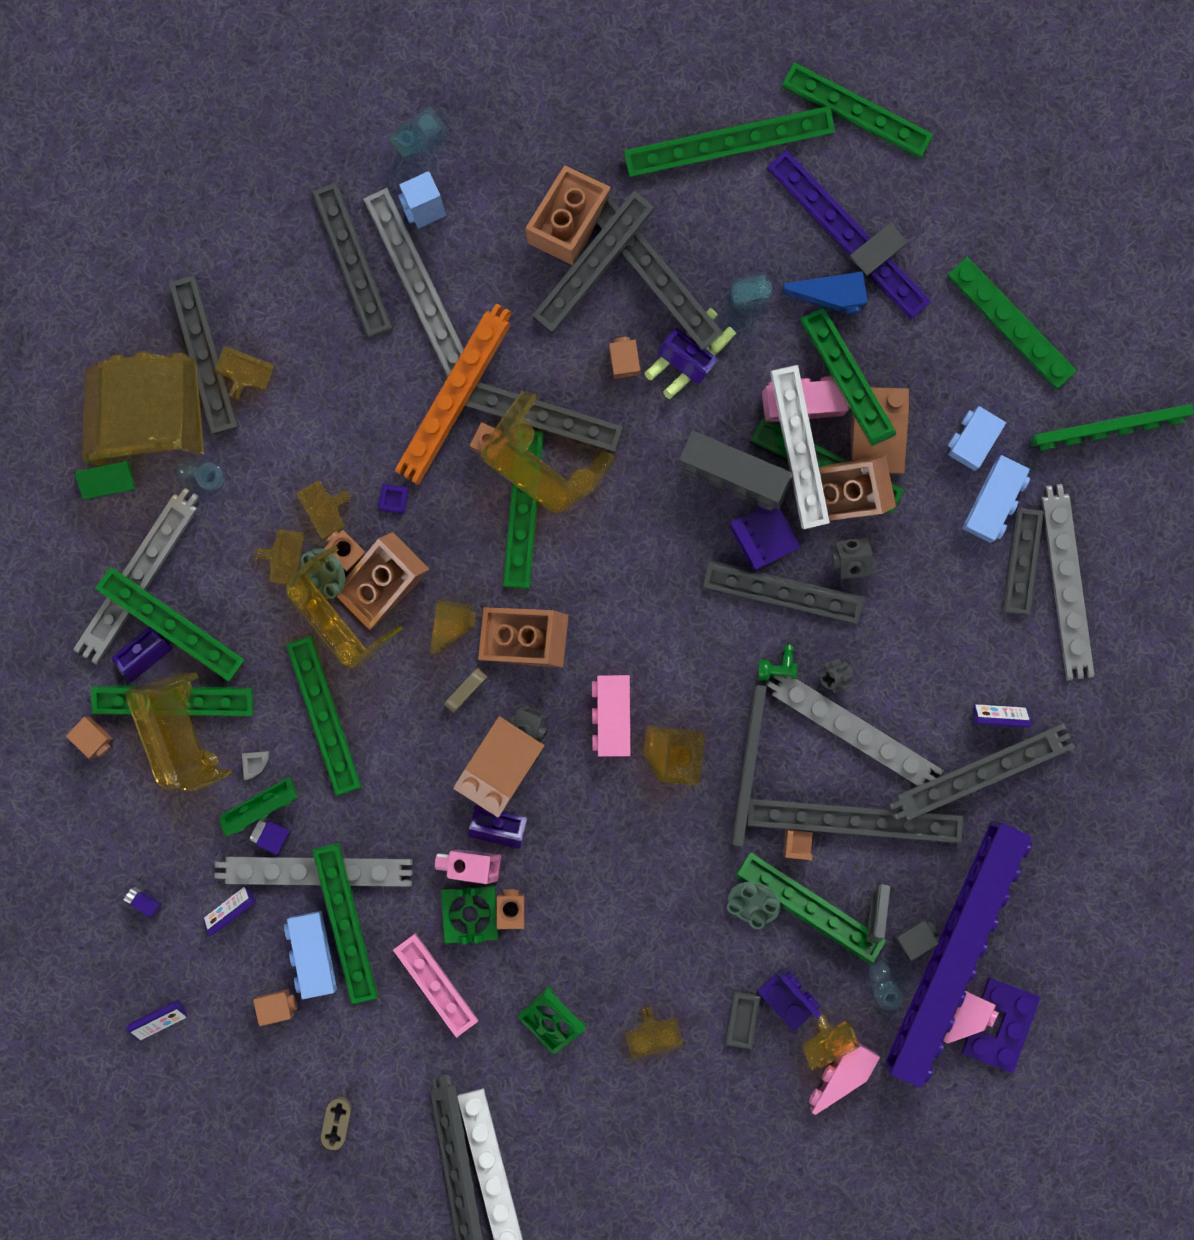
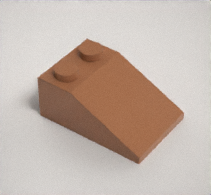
(567, 215)
(896, 406)
(857, 488)
(381, 580)
(523, 636)
(498, 766)

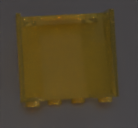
(140, 407)

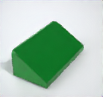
(105, 480)

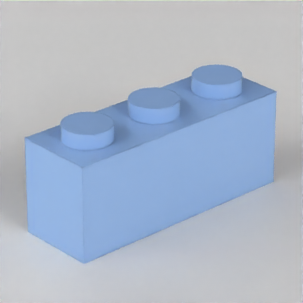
(421, 200)
(997, 499)
(310, 955)

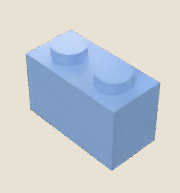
(976, 438)

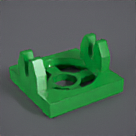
(451, 934)
(545, 1034)

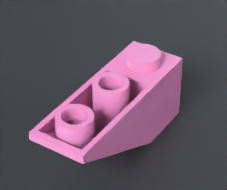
(843, 1077)

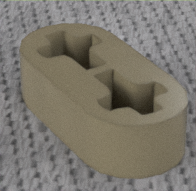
(466, 689)
(329, 1123)

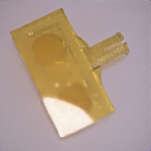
(243, 370)
(323, 508)
(284, 555)
(653, 1036)
(829, 1043)

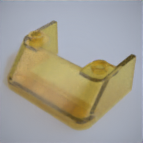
(508, 455)
(327, 621)
(170, 736)

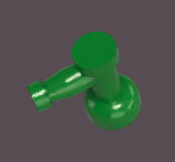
(788, 668)

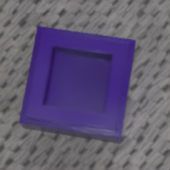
(393, 498)

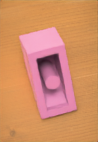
(971, 1018)

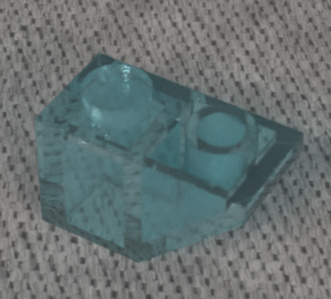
(419, 134)
(750, 292)

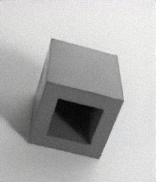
(917, 938)

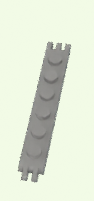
(140, 570)
(1067, 583)
(853, 730)
(304, 871)

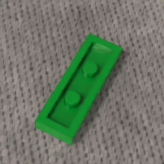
(258, 807)

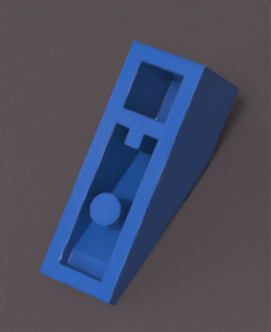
(834, 292)

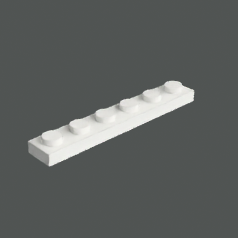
(799, 446)
(489, 1165)

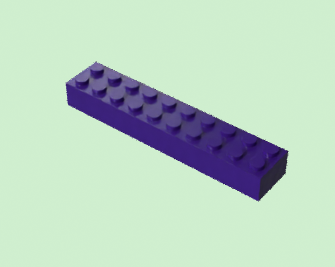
(957, 953)

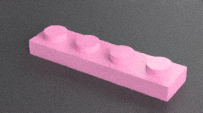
(435, 985)

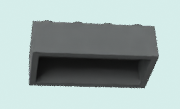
(736, 471)

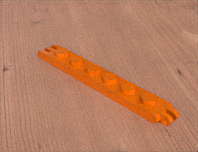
(454, 394)

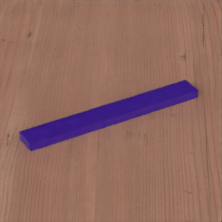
(845, 231)

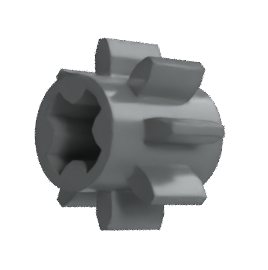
(836, 675)

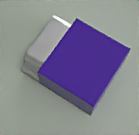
(270, 835)
(143, 902)

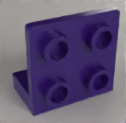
(764, 536)
(787, 1000)

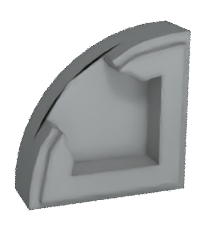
(254, 763)

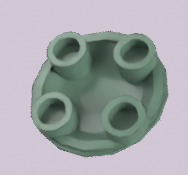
(329, 578)
(753, 904)

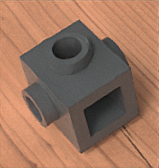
(853, 558)
(531, 722)

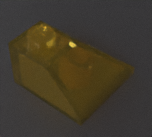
(450, 624)
(675, 754)

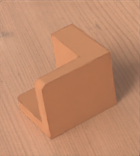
(797, 844)

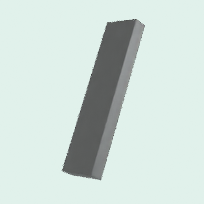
(1023, 561)

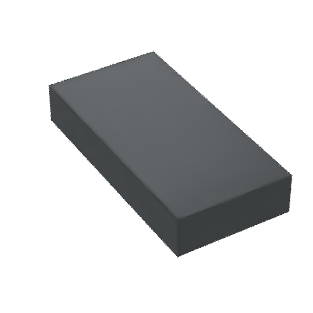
(878, 249)
(878, 914)
(742, 1020)

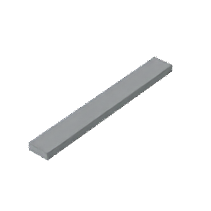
(415, 278)

